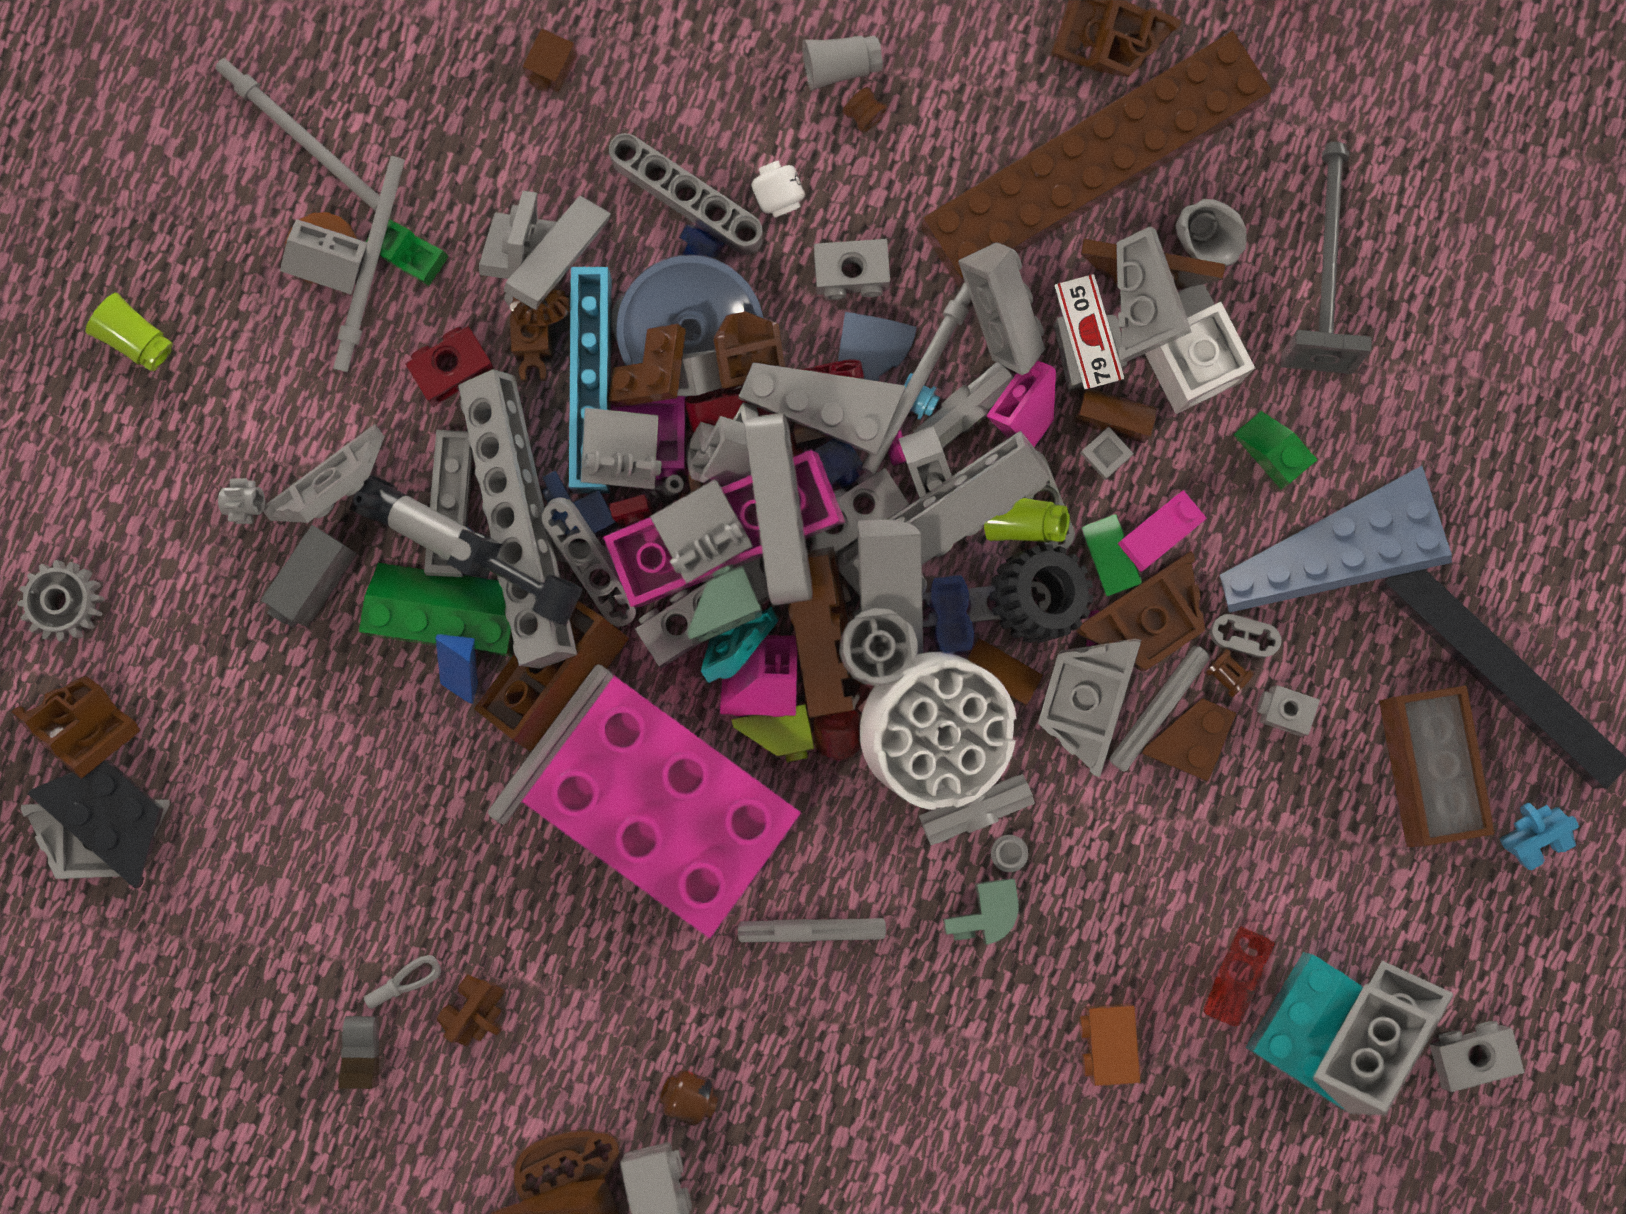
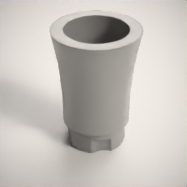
(840, 59)

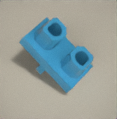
(1538, 830)

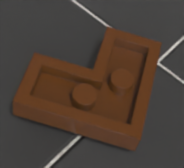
(657, 375)

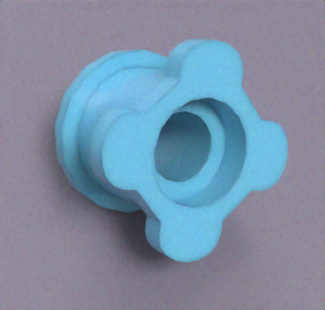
(925, 402)

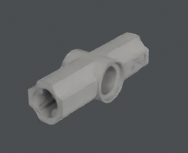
(968, 405)
(995, 803)

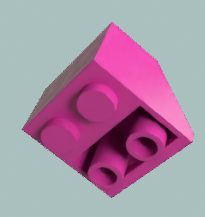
(765, 681)

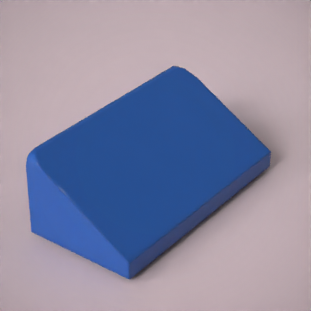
(457, 665)

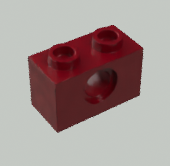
(441, 385)

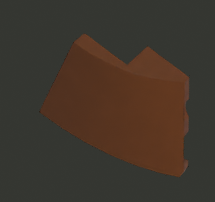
(1116, 31)
(78, 725)

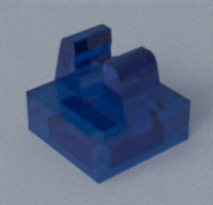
(700, 242)

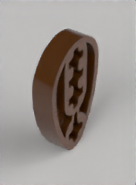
(551, 1149)

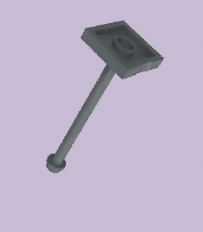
(1325, 349)

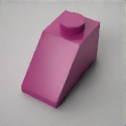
(1027, 404)
(1162, 531)

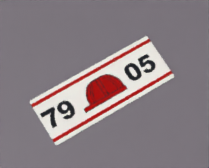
(1089, 331)

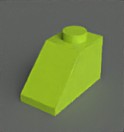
(779, 735)

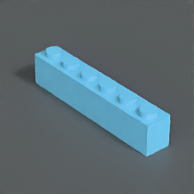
(588, 360)

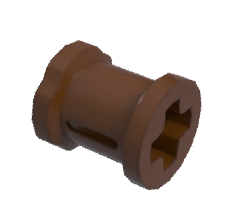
(1229, 672)

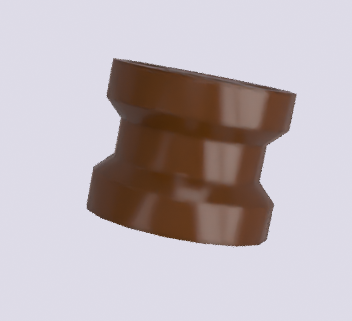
(865, 109)

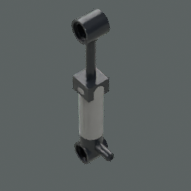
(464, 549)

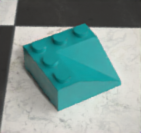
(1305, 1020)

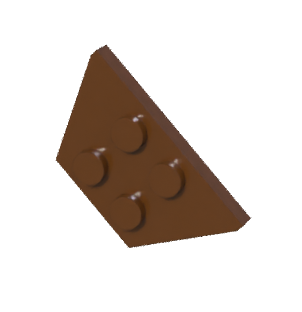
(1184, 270)
(1158, 612)

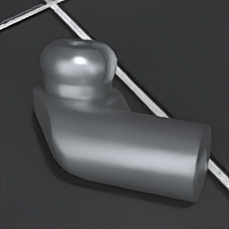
(664, 490)

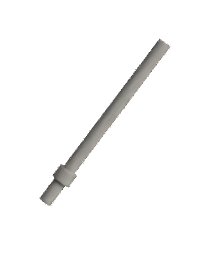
(249, 89)
(954, 315)
(350, 333)

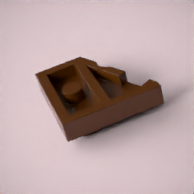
(1193, 739)

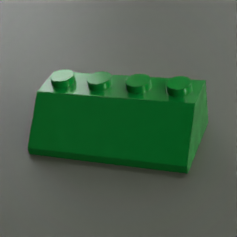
(416, 607)

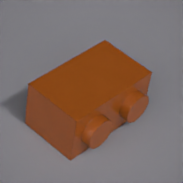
(1111, 1044)

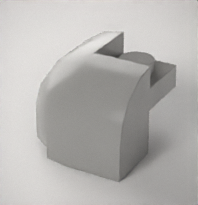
(721, 449)

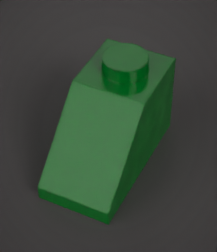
(1275, 449)

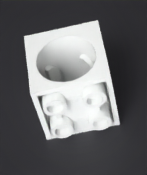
(1201, 361)

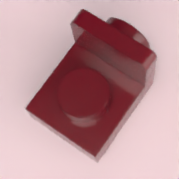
(632, 510)

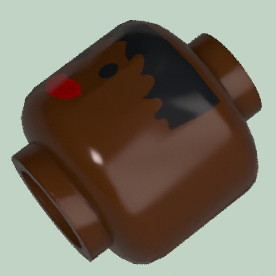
(688, 1097)

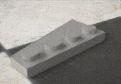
(833, 405)

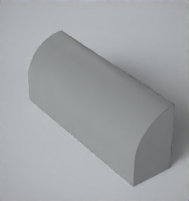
(891, 570)

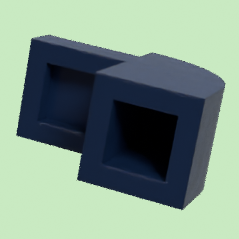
(591, 507)

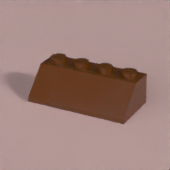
(529, 699)

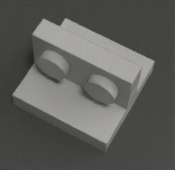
(513, 237)

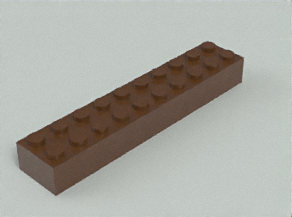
(1100, 155)

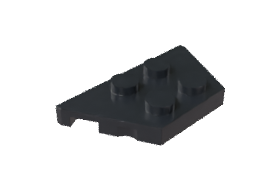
(106, 815)

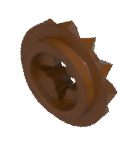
(556, 308)

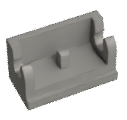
(323, 256)

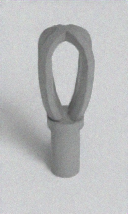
(393, 987)

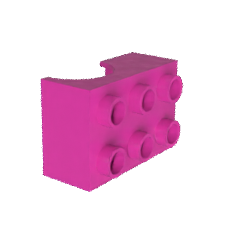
(661, 807)

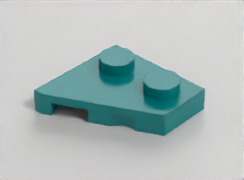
(732, 649)

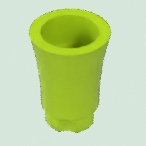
(128, 333)
(1030, 522)

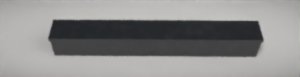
(1506, 677)

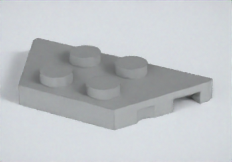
(329, 481)
(1088, 697)
(65, 852)

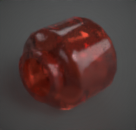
(838, 734)

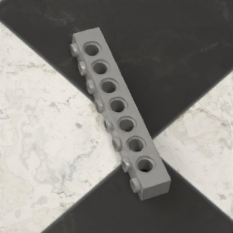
(501, 457)
(887, 503)

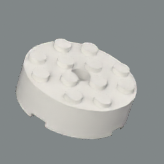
(933, 765)

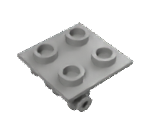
(620, 449)
(701, 531)

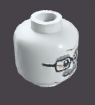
(778, 189)

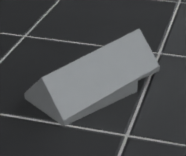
(1381, 1040)

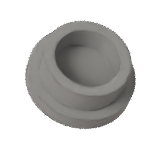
(1009, 853)

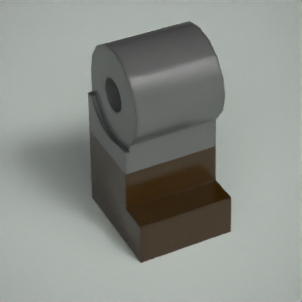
(359, 1053)

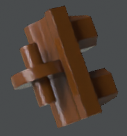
(477, 1014)

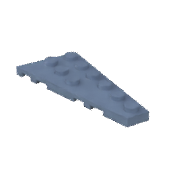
(1366, 541)

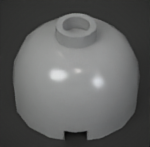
(877, 643)

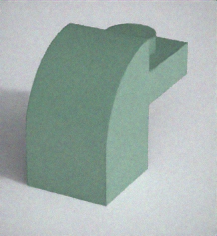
(996, 914)

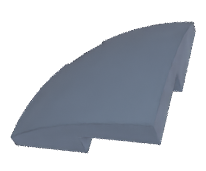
(875, 343)

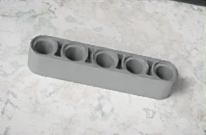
(678, 179)
(778, 509)

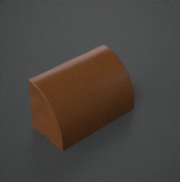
(1122, 415)

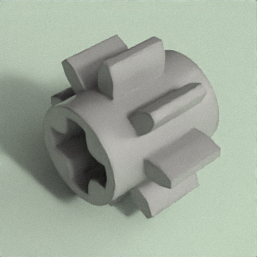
(241, 501)

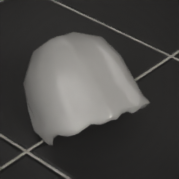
(1212, 232)

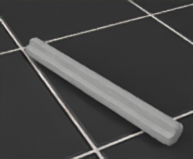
(550, 744)

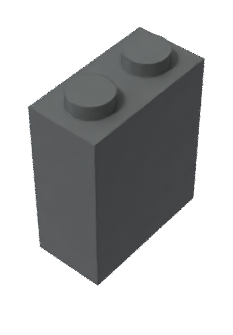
(308, 578)

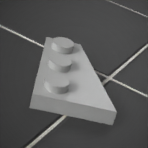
(1149, 299)

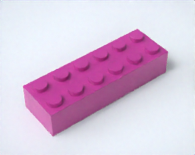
(645, 560)

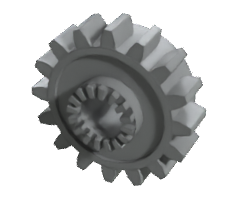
(41, 596)

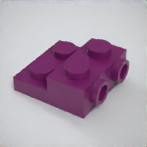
(670, 434)

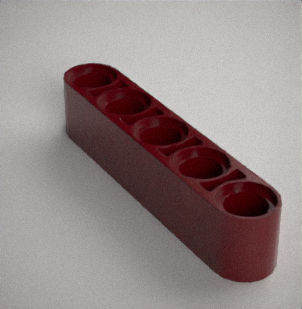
(726, 401)

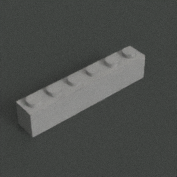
(966, 501)

